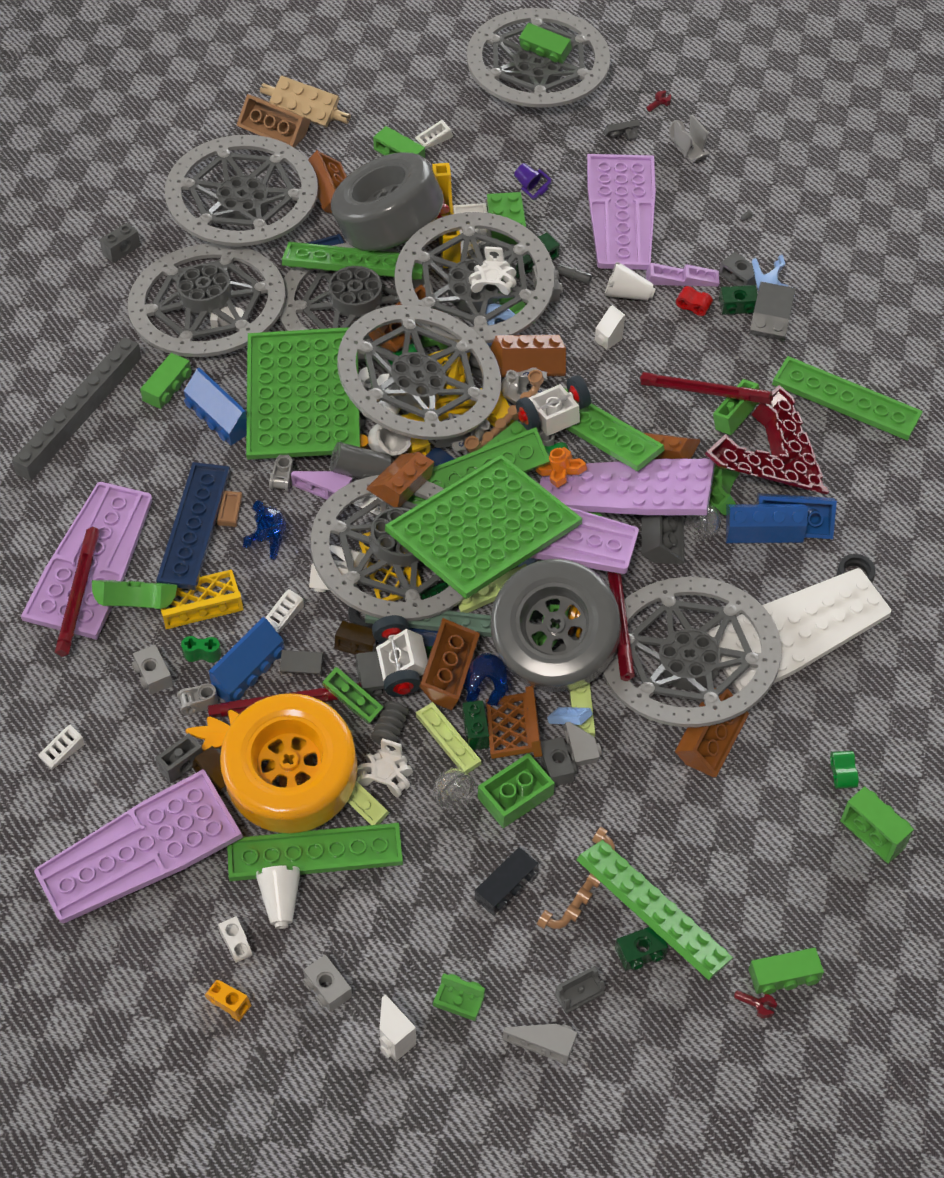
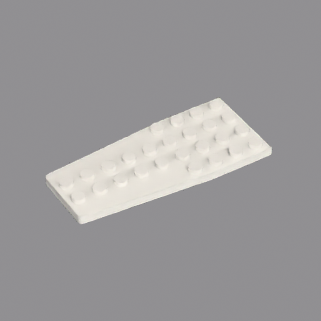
(811, 623)

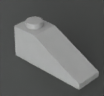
(547, 1040)

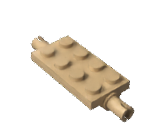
(306, 101)

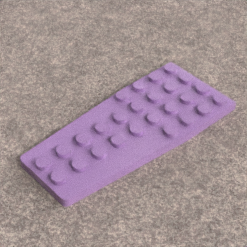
(621, 208)
(656, 489)
(120, 518)
(595, 544)
(139, 848)

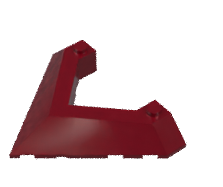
(791, 450)

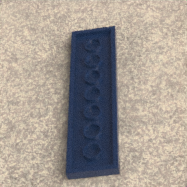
(193, 525)

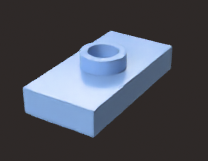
(569, 714)

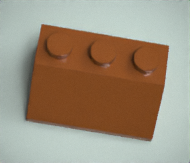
(675, 446)
(402, 478)

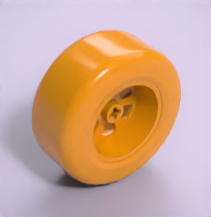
(283, 720)

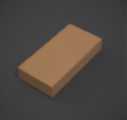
(229, 509)

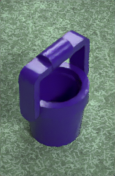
(530, 178)

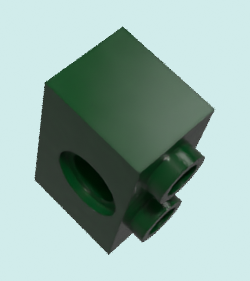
(738, 299)
(475, 725)
(634, 959)

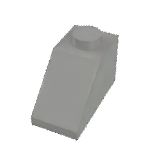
(582, 745)

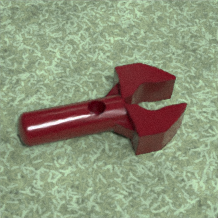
(660, 99)
(758, 1003)

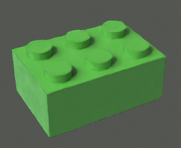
(508, 206)
(515, 790)
(876, 824)

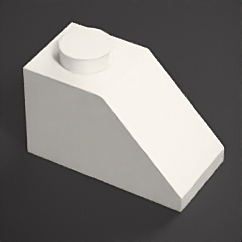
(610, 328)

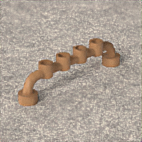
(472, 442)
(583, 895)

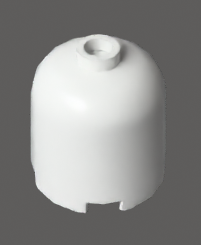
(387, 442)

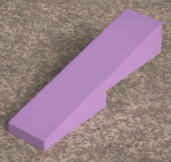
(688, 276)

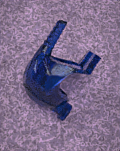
(269, 528)
(486, 666)

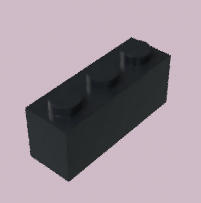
(506, 881)

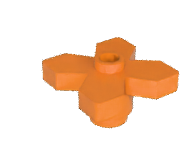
(561, 465)

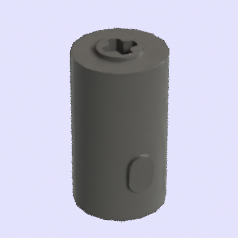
(358, 461)

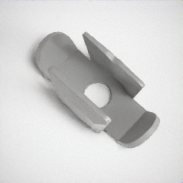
(684, 141)

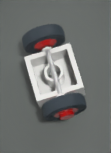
(554, 407)
(400, 655)

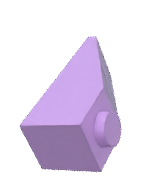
(319, 482)

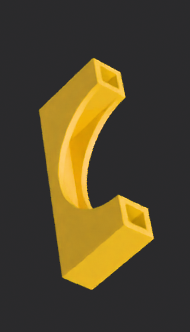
(443, 175)
(423, 446)

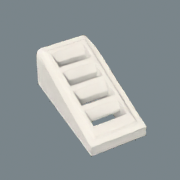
(435, 129)
(356, 556)
(290, 600)
(63, 737)

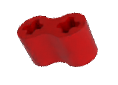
(693, 300)

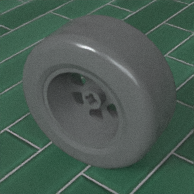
(387, 201)
(571, 585)

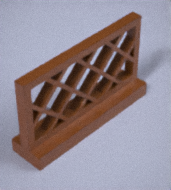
(528, 722)

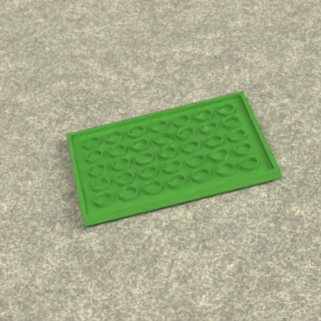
(297, 395)
(483, 526)

